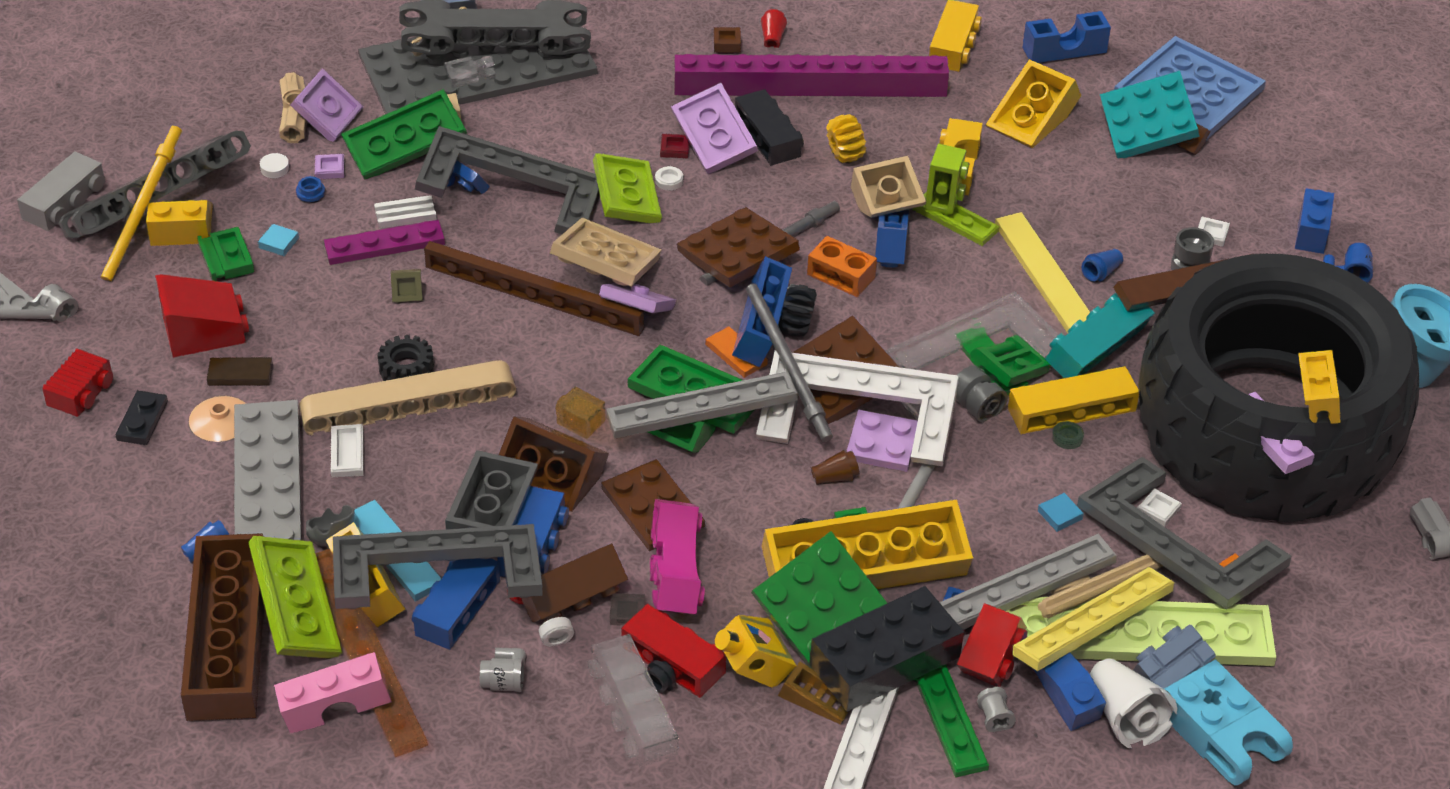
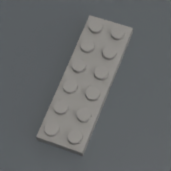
(267, 469)

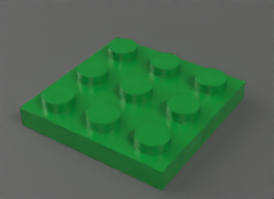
(817, 594)

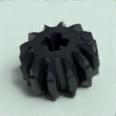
(797, 309)

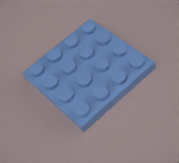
(1212, 84)

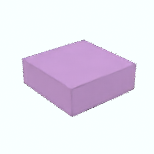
(329, 166)

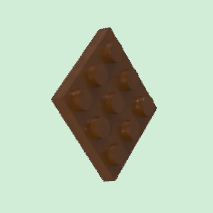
(736, 246)
(851, 343)

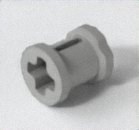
(995, 709)

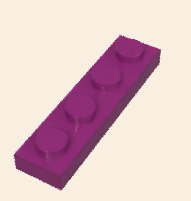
(383, 242)

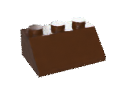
(562, 461)

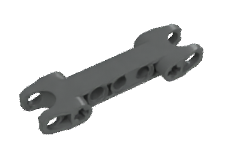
(541, 27)
(115, 205)

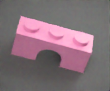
(353, 681)

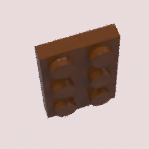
(635, 495)

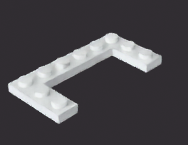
(932, 390)

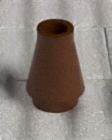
(836, 468)

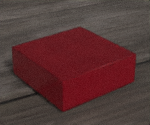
(674, 146)

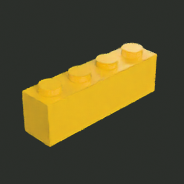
(1073, 399)

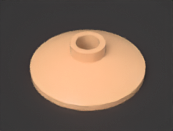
(209, 423)

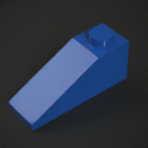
(892, 238)
(1072, 691)

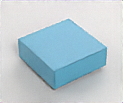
(278, 239)

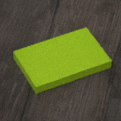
(627, 188)

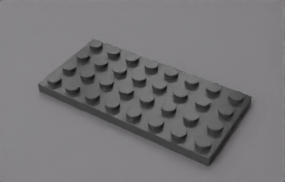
(405, 78)

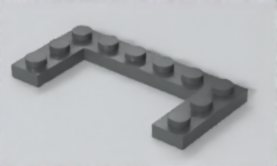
(452, 146)
(1112, 506)
(512, 542)

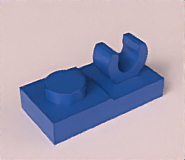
(468, 179)

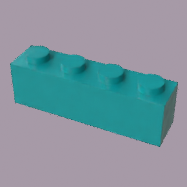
(1096, 337)

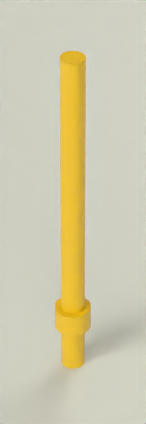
(163, 156)

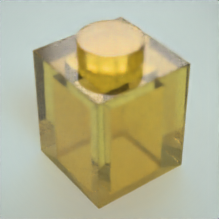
(580, 412)

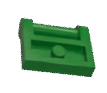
(1012, 368)

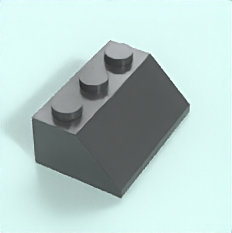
(491, 492)

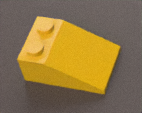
(1035, 104)

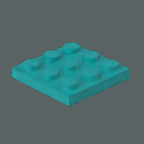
(1149, 115)

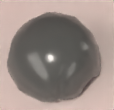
(321, 528)

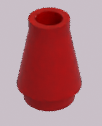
(773, 27)

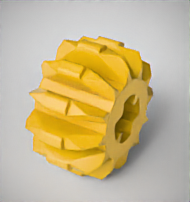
(846, 138)

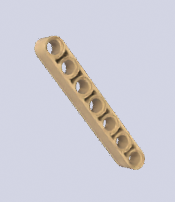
(407, 396)

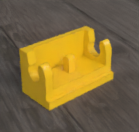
(1320, 384)

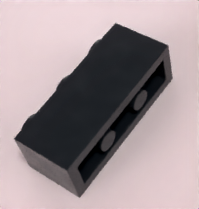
(769, 127)

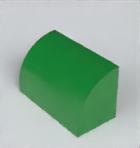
(688, 436)

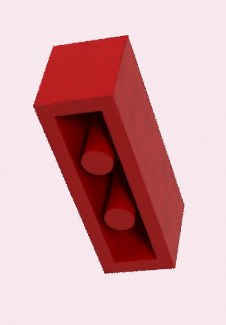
(660, 638)

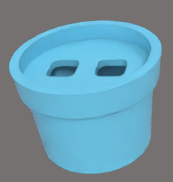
(1428, 318)

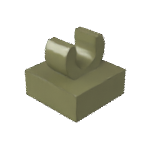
(406, 285)

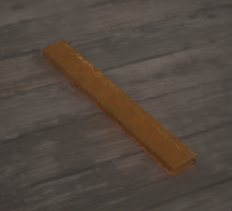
(359, 639)

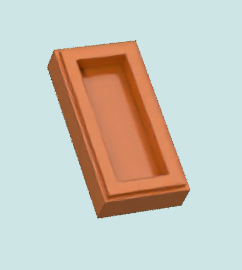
(723, 344)

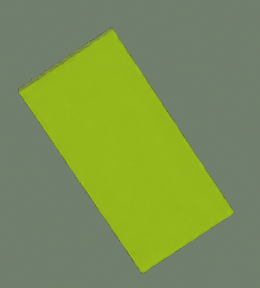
(294, 597)

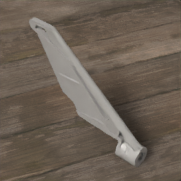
(49, 303)

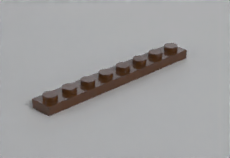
(534, 288)

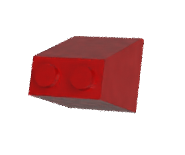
(200, 314)

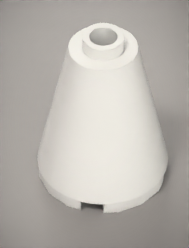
(1133, 703)

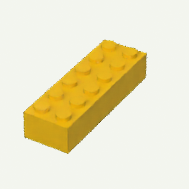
(887, 545)

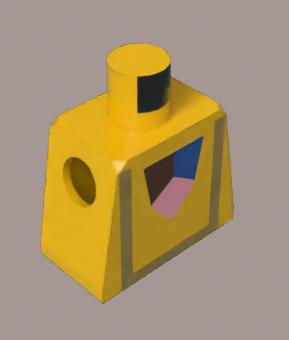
(755, 650)

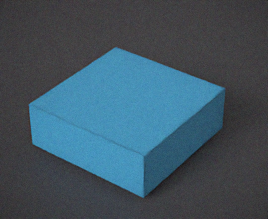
(1060, 512)

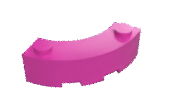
(675, 559)

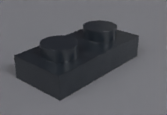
(141, 417)

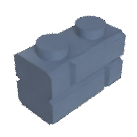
(1176, 658)

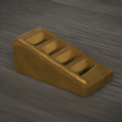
(802, 697)

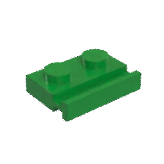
(226, 254)

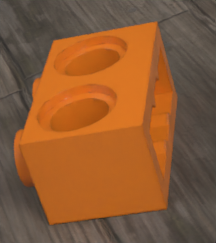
(842, 266)

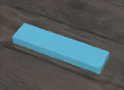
(414, 577)

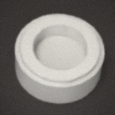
(274, 165)
(669, 178)
(556, 631)

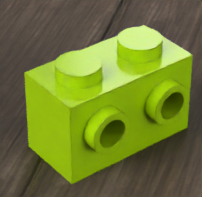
(945, 179)

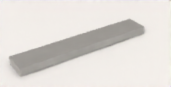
(701, 404)
(1031, 580)

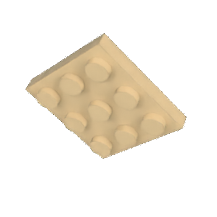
(605, 252)

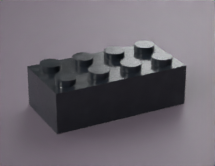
(886, 648)

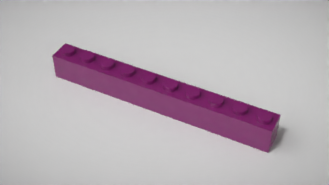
(813, 75)

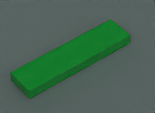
(951, 722)

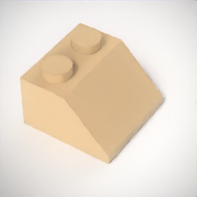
(886, 187)

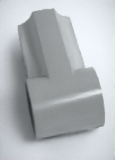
(1433, 527)

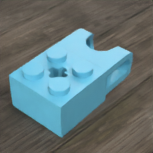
(1226, 722)

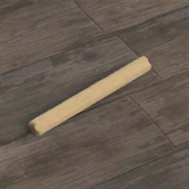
(1094, 587)

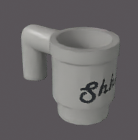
(504, 670)

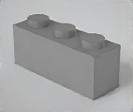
(61, 191)

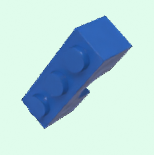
(1086, 37)

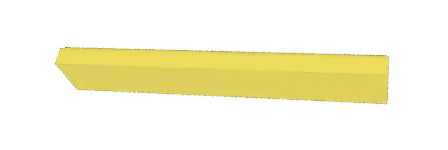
(1042, 269)
(1092, 619)

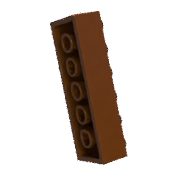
(223, 631)

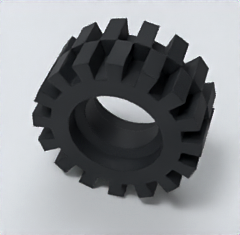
(404, 349)

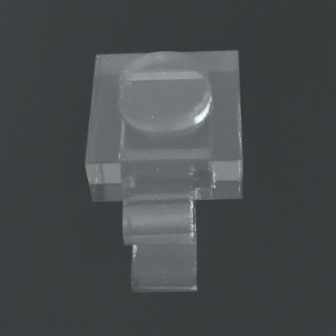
(466, 71)

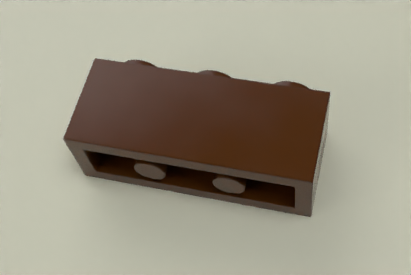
(576, 583)

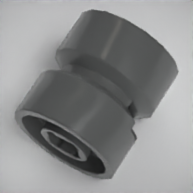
(1192, 248)
(979, 394)

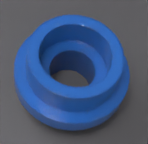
(310, 189)

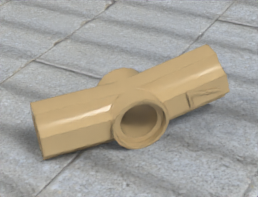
(292, 123)

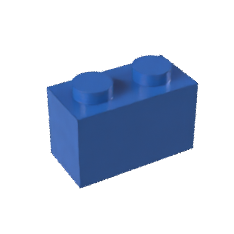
(1314, 221)

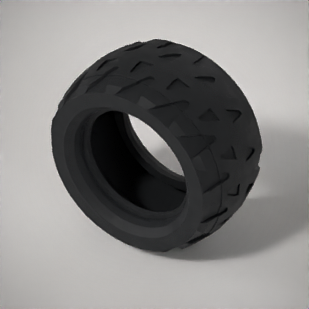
(1263, 315)

